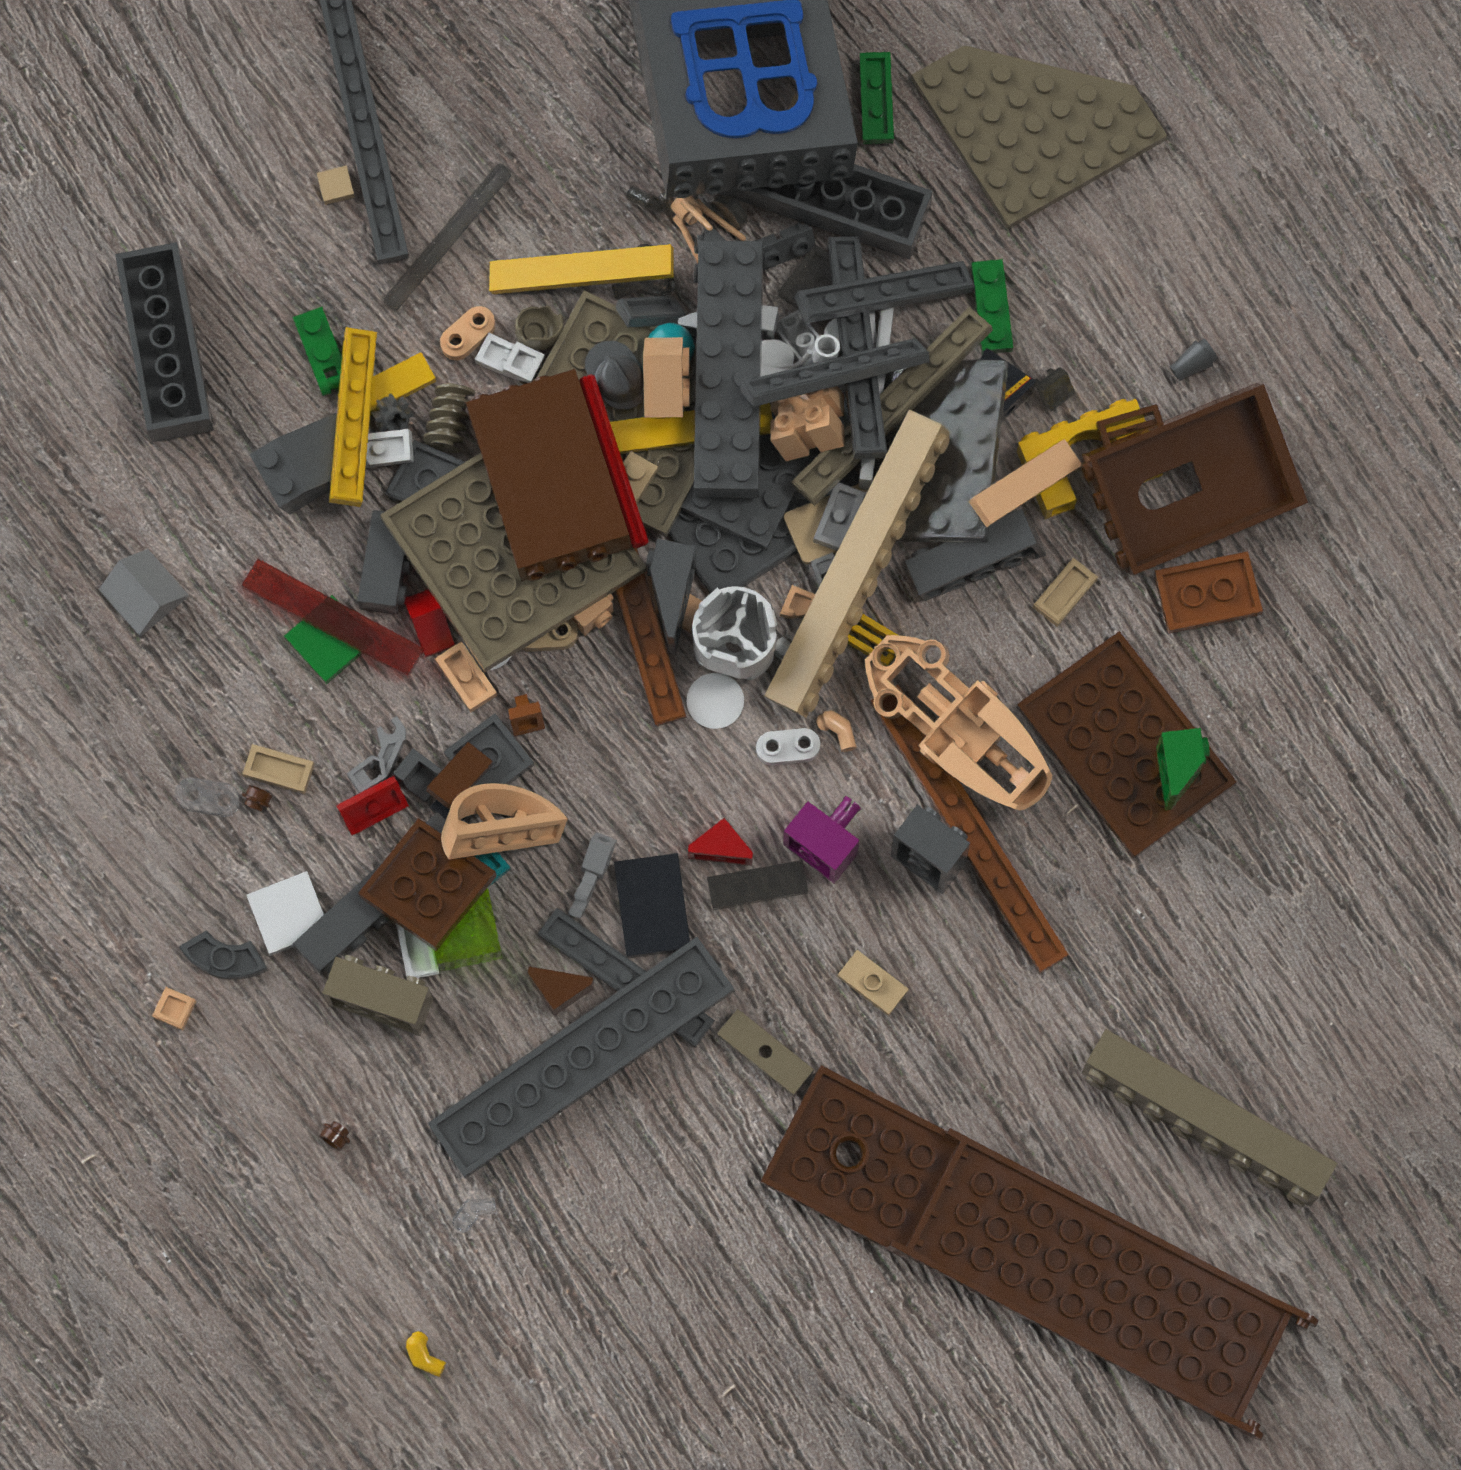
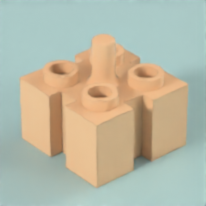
(808, 423)

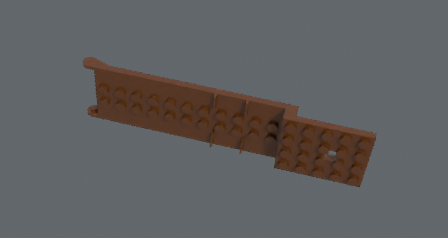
(1032, 1247)

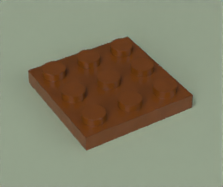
(424, 887)

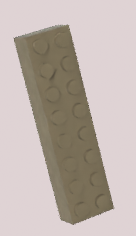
(1208, 1118)

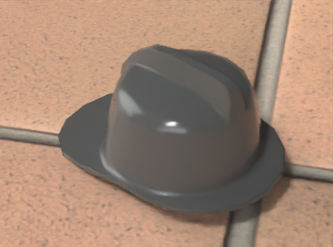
(616, 374)

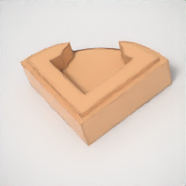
(796, 603)

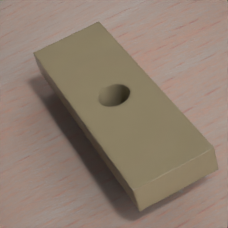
(750, 1038)

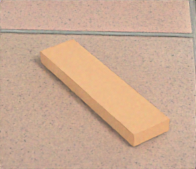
(1025, 483)

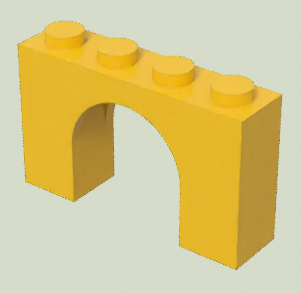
(1060, 496)

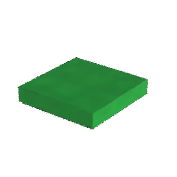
(321, 651)

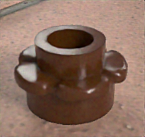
(257, 798)
(335, 1135)

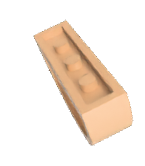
(533, 821)

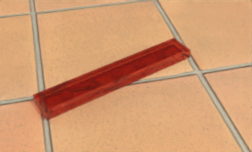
(333, 618)

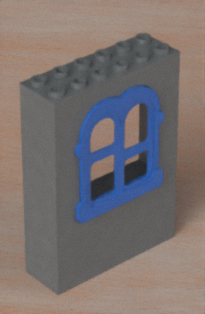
(760, 145)

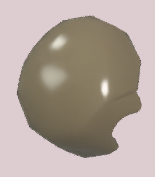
(538, 327)

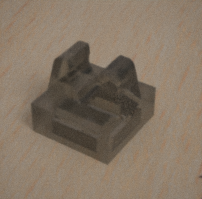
(1054, 388)

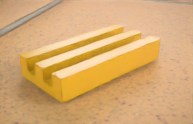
(878, 628)

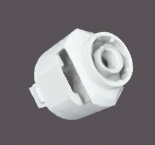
(739, 618)

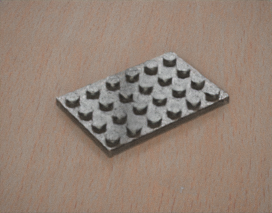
(971, 409)

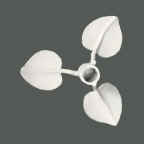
(779, 356)

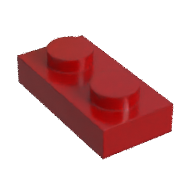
(372, 805)

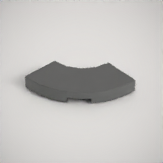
(222, 959)

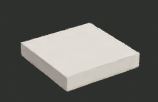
(285, 911)

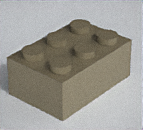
(378, 994)

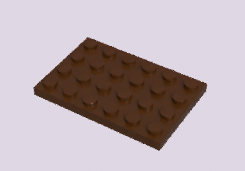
(1104, 732)

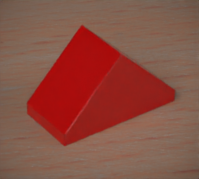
(429, 623)
(721, 845)

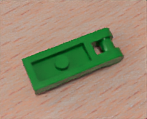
(320, 348)

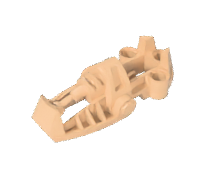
(965, 728)

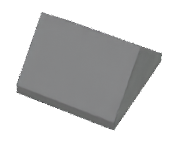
(142, 590)

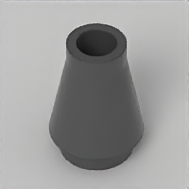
(1194, 360)

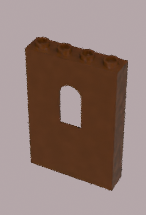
(1238, 463)

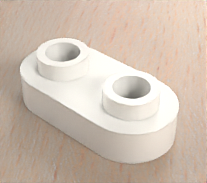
(788, 749)

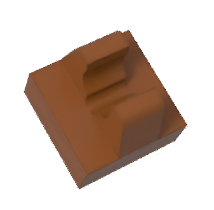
(525, 716)

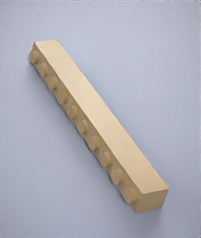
(858, 563)

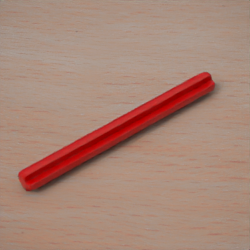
(614, 461)

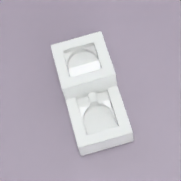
(509, 359)

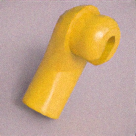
(420, 1356)

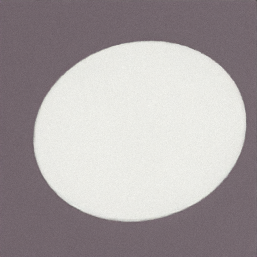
(715, 700)

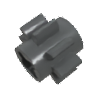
(392, 413)

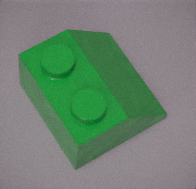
(1180, 762)

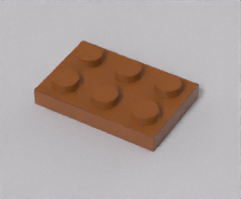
(1208, 592)

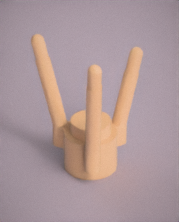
(691, 211)

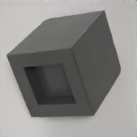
(416, 774)

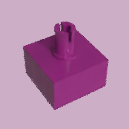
(823, 839)

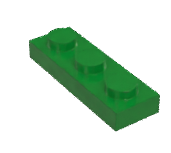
(876, 98)
(993, 304)

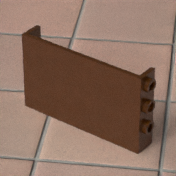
(548, 475)

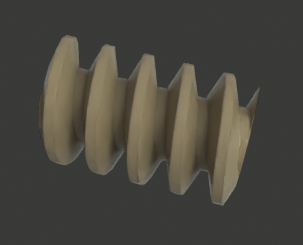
(446, 417)

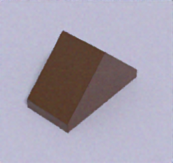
(559, 988)

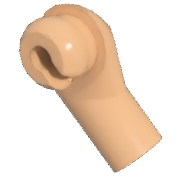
(840, 726)

